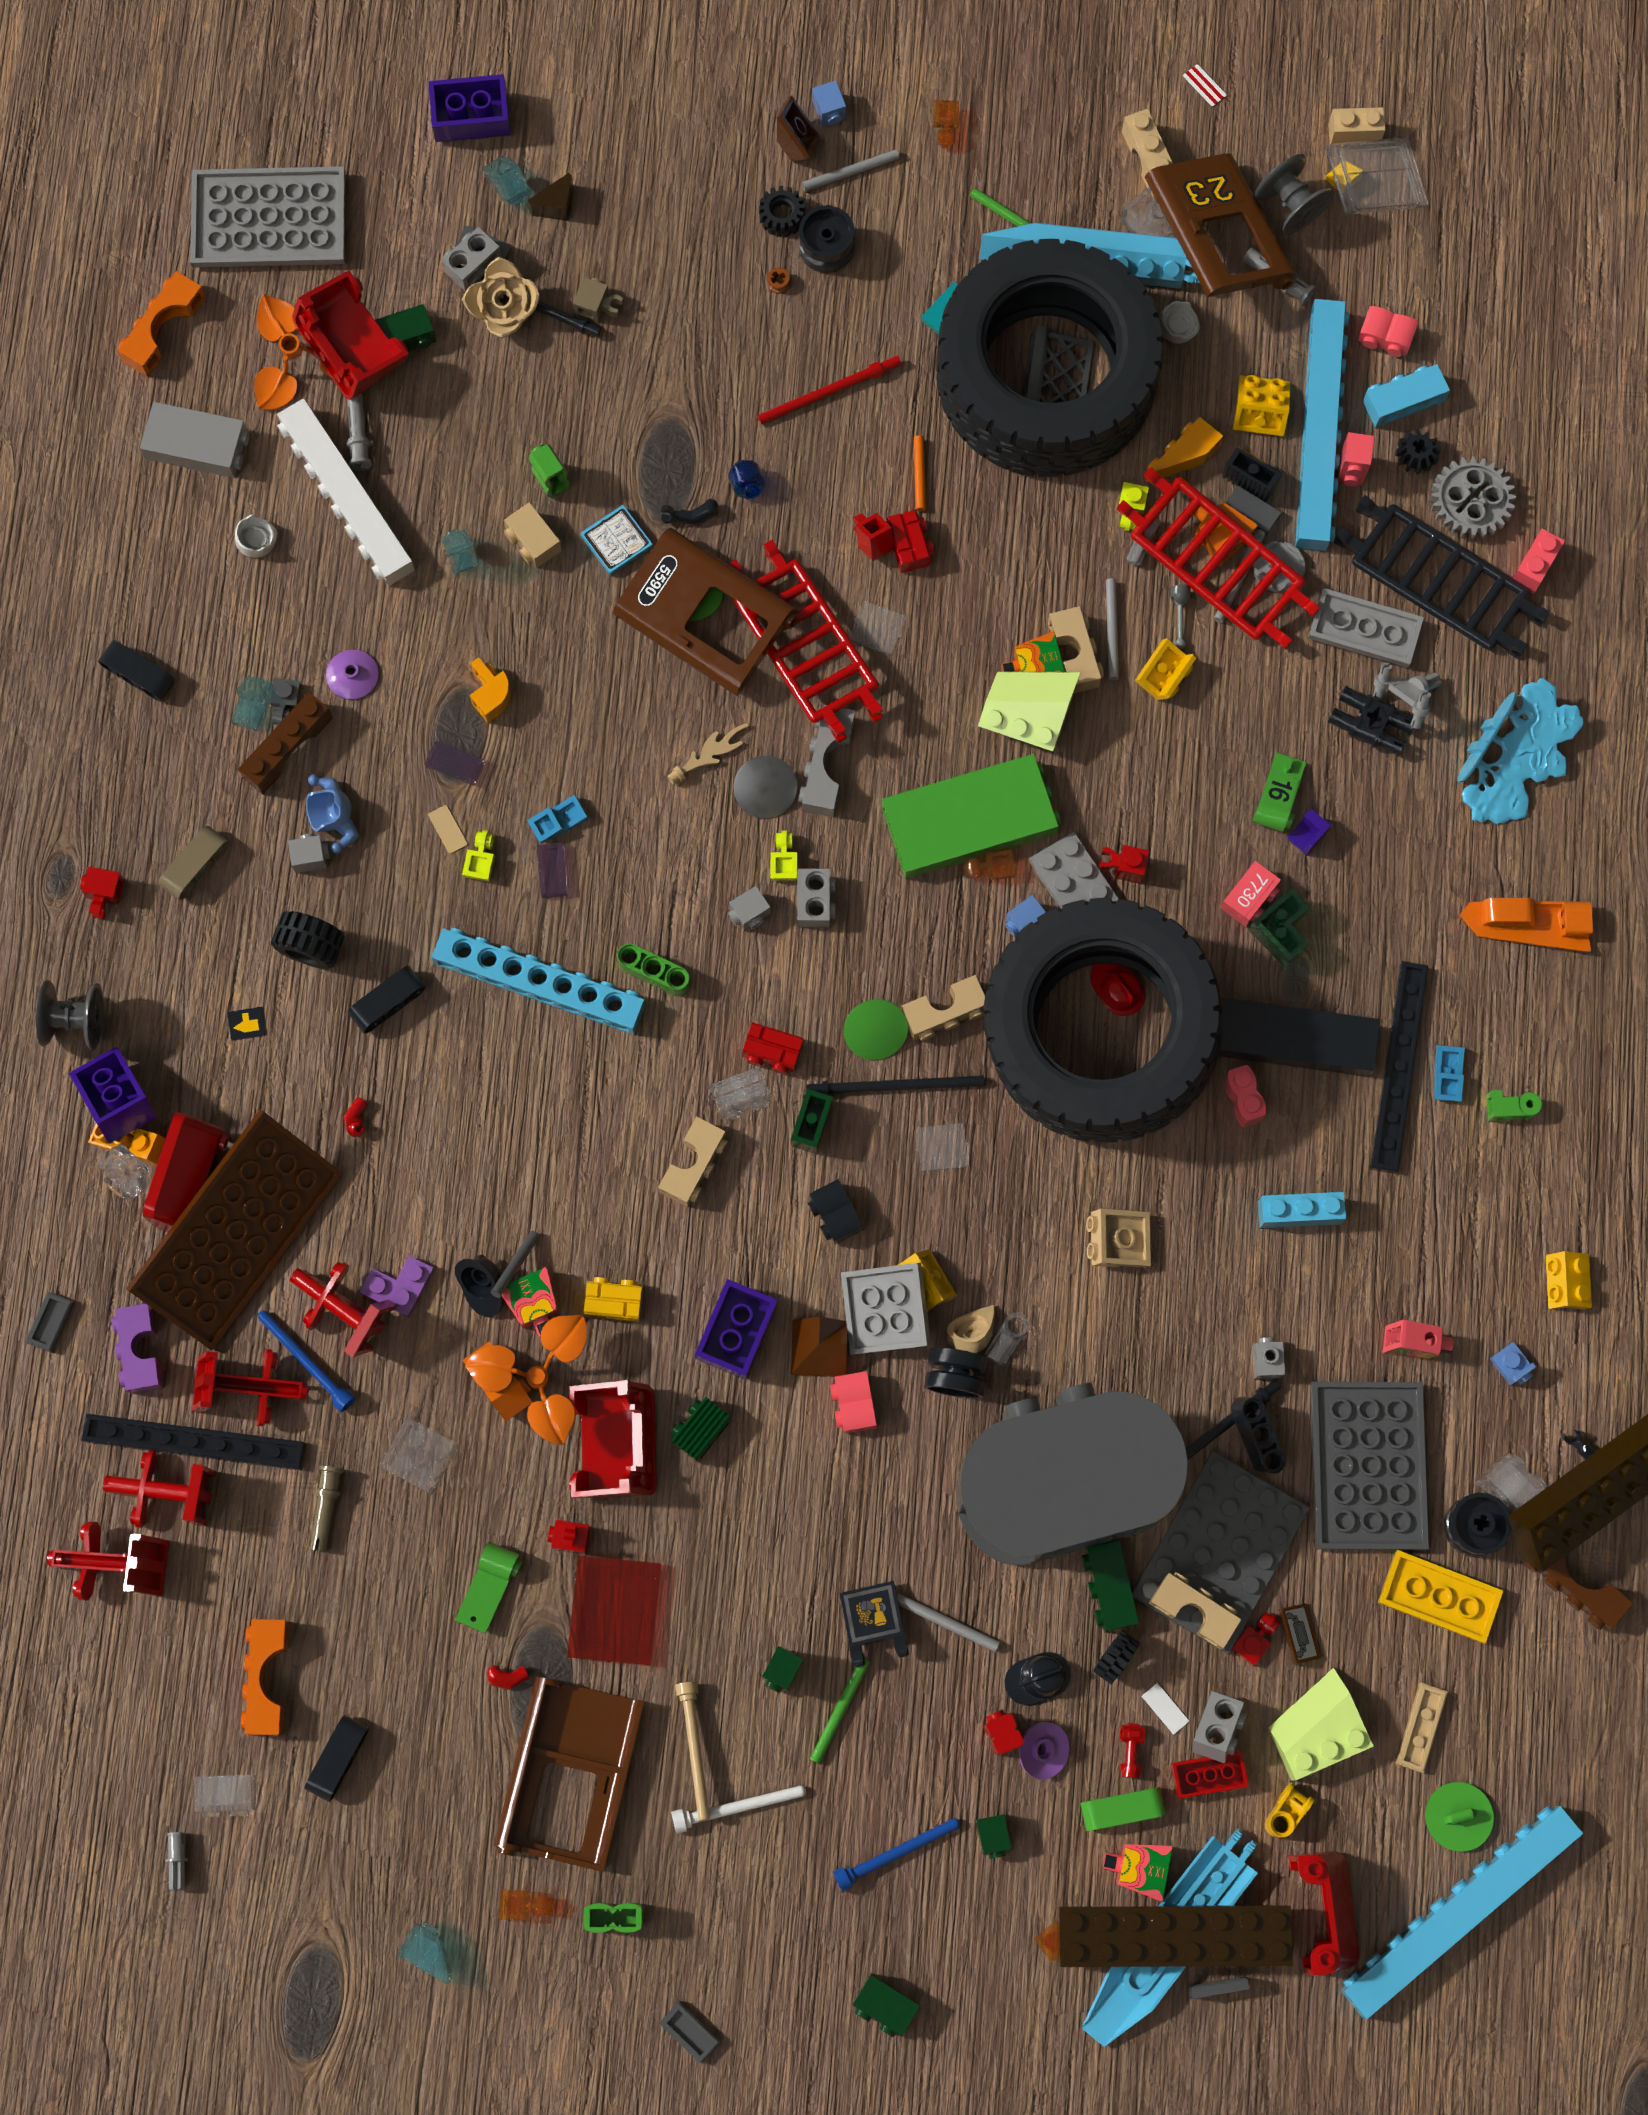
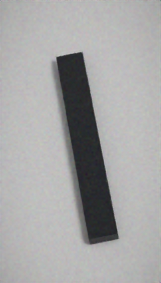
(1399, 1067)
(193, 1441)

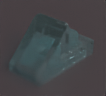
(252, 702)

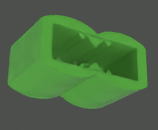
(549, 470)
(622, 1918)

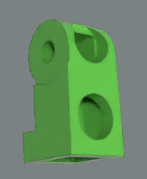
(1512, 1108)

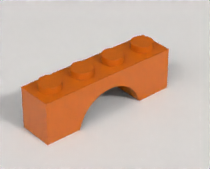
(178, 298)
(266, 1641)

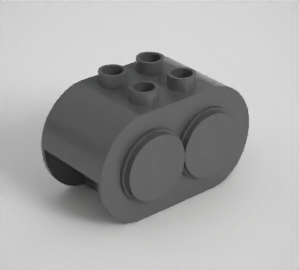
(1070, 1475)

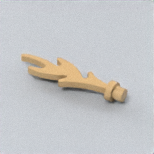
(710, 749)

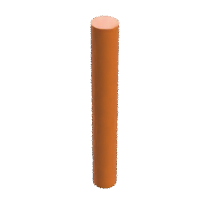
(919, 464)

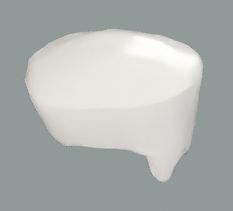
(1179, 322)
(255, 536)

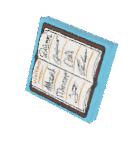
(616, 540)

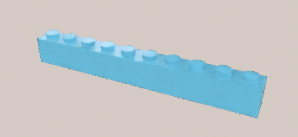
(1320, 425)
(1461, 1911)

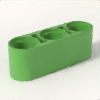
(644, 961)
(1123, 1809)

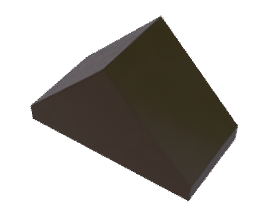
(554, 200)

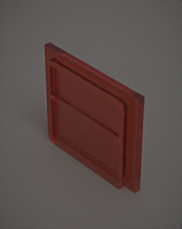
(614, 1610)

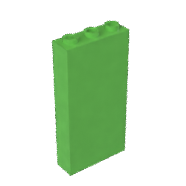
(970, 816)

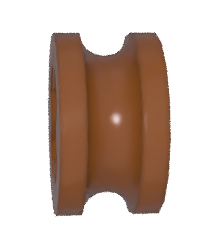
(775, 286)

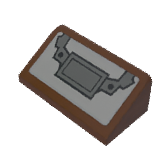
(1299, 1634)

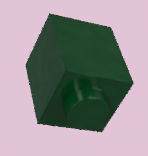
(993, 1836)

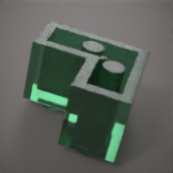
(1276, 930)

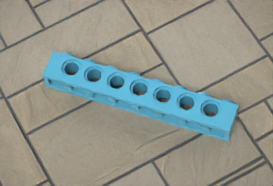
(453, 941)

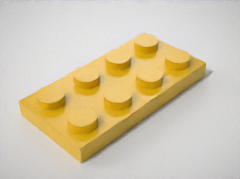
(1440, 1597)

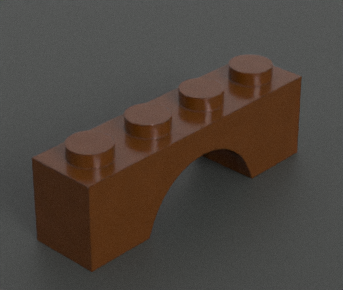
(266, 762)
(1603, 1605)

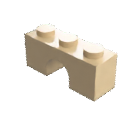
(1145, 139)
(1071, 629)
(925, 1020)
(684, 1184)
(1218, 1621)

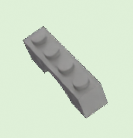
(821, 791)

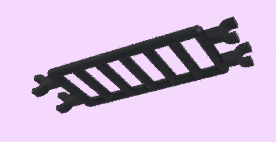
(1520, 604)

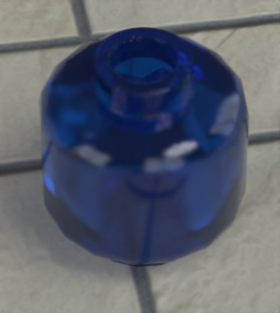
(746, 479)

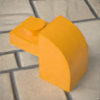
(495, 693)

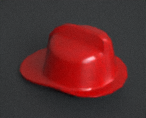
(1118, 988)

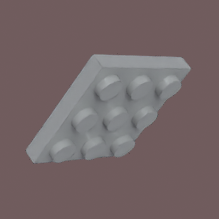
(885, 1308)

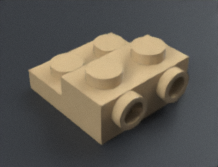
(1119, 1238)

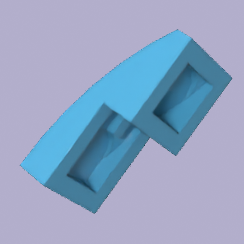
(558, 820)
(1448, 1073)

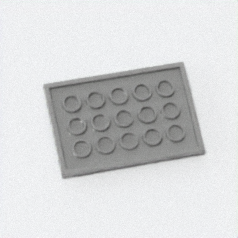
(268, 217)

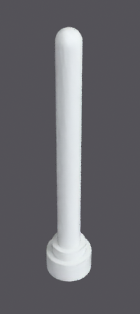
(684, 1819)

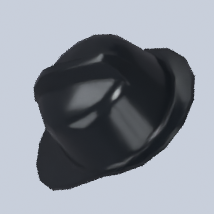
(477, 1280)
(1037, 1678)

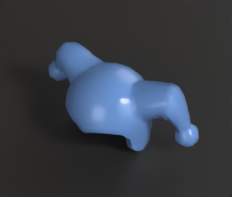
(331, 811)

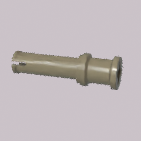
(326, 1495)

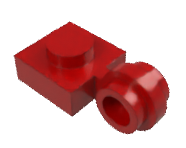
(1252, 1644)

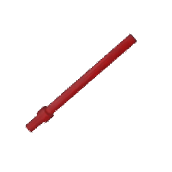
(874, 370)

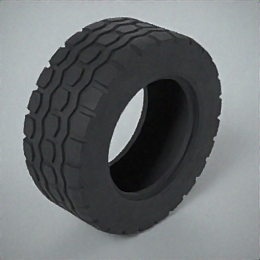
(1061, 283)
(1087, 936)

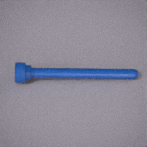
(342, 1398)
(848, 1876)

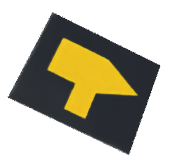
(246, 1023)

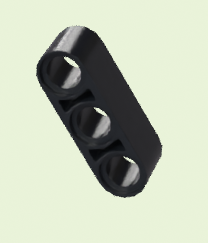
(136, 670)
(386, 999)
(1268, 1442)
(336, 1758)

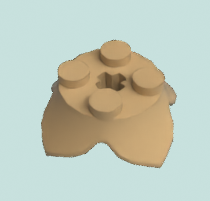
(484, 298)

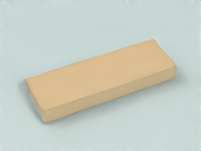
(1421, 1728)

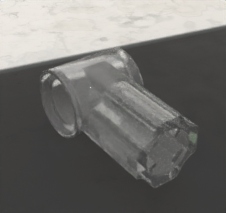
(1006, 1341)

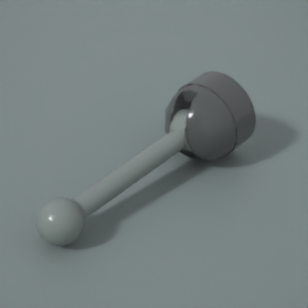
(1179, 596)

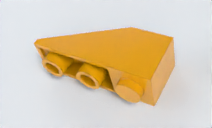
(1191, 450)
(143, 1144)

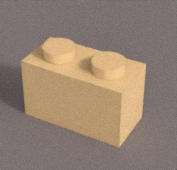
(1356, 125)
(532, 535)

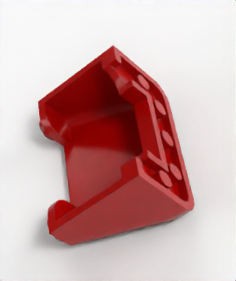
(346, 335)
(616, 1440)
(1342, 1946)

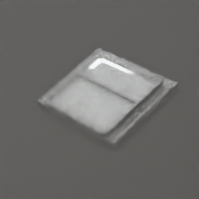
(1376, 175)

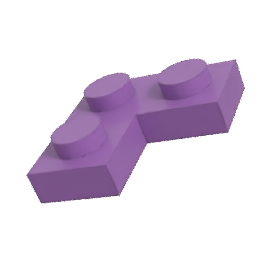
(404, 1290)

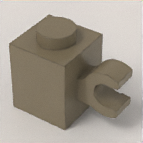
(594, 299)

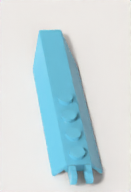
(1151, 258)
(1134, 1992)

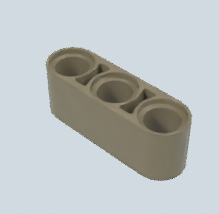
(193, 862)

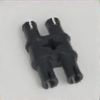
(1359, 726)

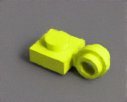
(1136, 497)
(478, 863)
(784, 864)

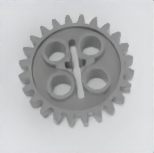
(1455, 482)

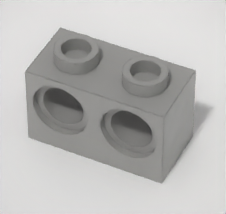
(475, 261)
(809, 898)
(1214, 1726)

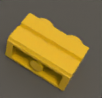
(613, 1300)

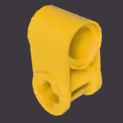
(1288, 1810)

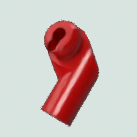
(353, 1119)
(506, 1680)

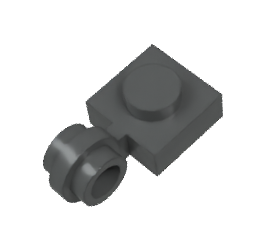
(284, 695)

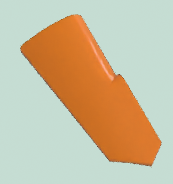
(1532, 922)

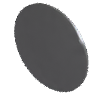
(765, 786)

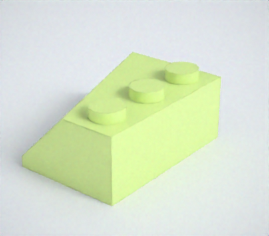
(1029, 705)
(1319, 1729)

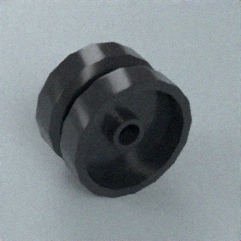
(826, 239)
(956, 1373)
(1491, 1515)

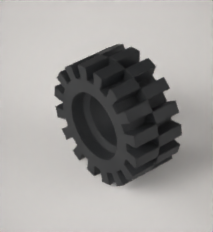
(781, 198)
(1116, 1657)

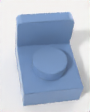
(1513, 1364)

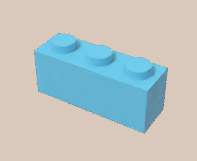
(1406, 395)
(1301, 1210)

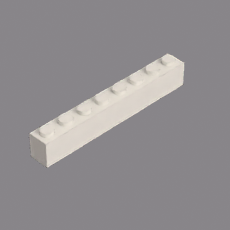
(345, 492)

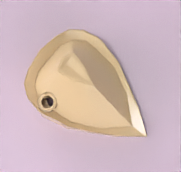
(972, 1330)

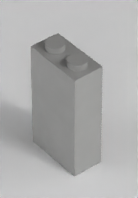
(194, 439)

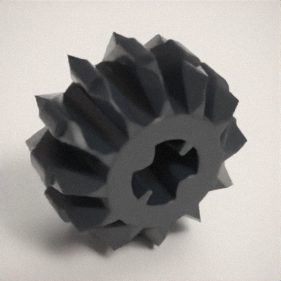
(1414, 460)

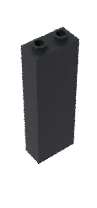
(1298, 1037)

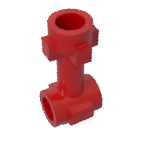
(1132, 1735)

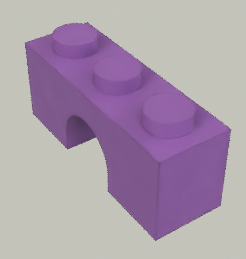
(132, 1325)

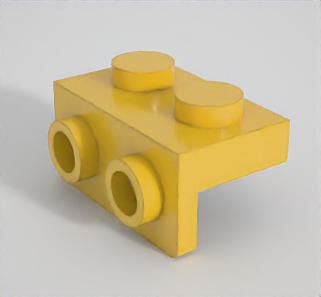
(1165, 670)
(1568, 1280)

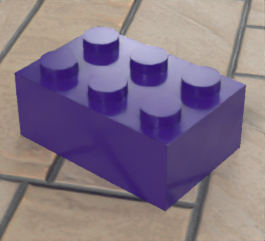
(469, 108)
(113, 1095)
(736, 1329)

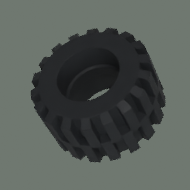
(307, 939)

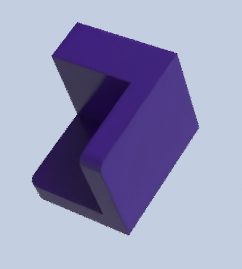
(1309, 832)

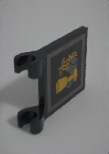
(872, 1617)

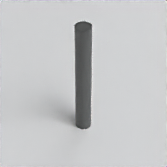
(515, 1264)

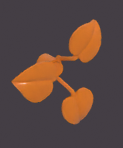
(275, 323)
(493, 1368)

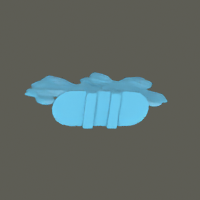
(1526, 753)

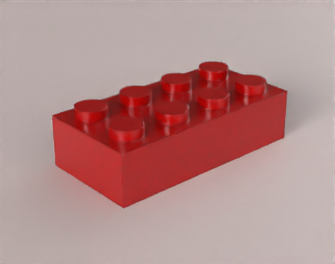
(1208, 1775)

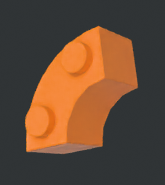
(510, 1400)

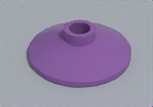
(356, 685)
(1053, 1750)

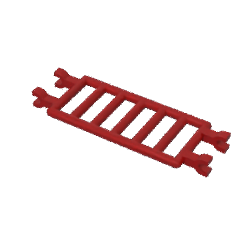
(1238, 533)
(832, 625)

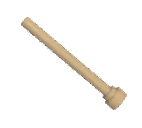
(687, 1694)

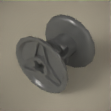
(1294, 194)
(69, 1014)

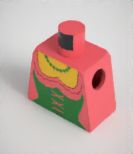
(532, 1299)
(1415, 1340)
(1141, 1868)

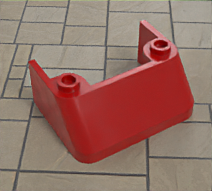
(182, 1168)

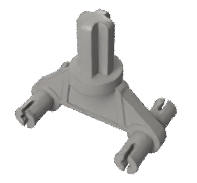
(1413, 691)

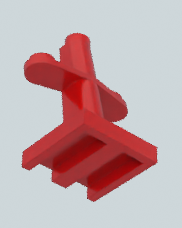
(364, 1322)
(209, 1381)
(192, 1494)
(142, 1566)

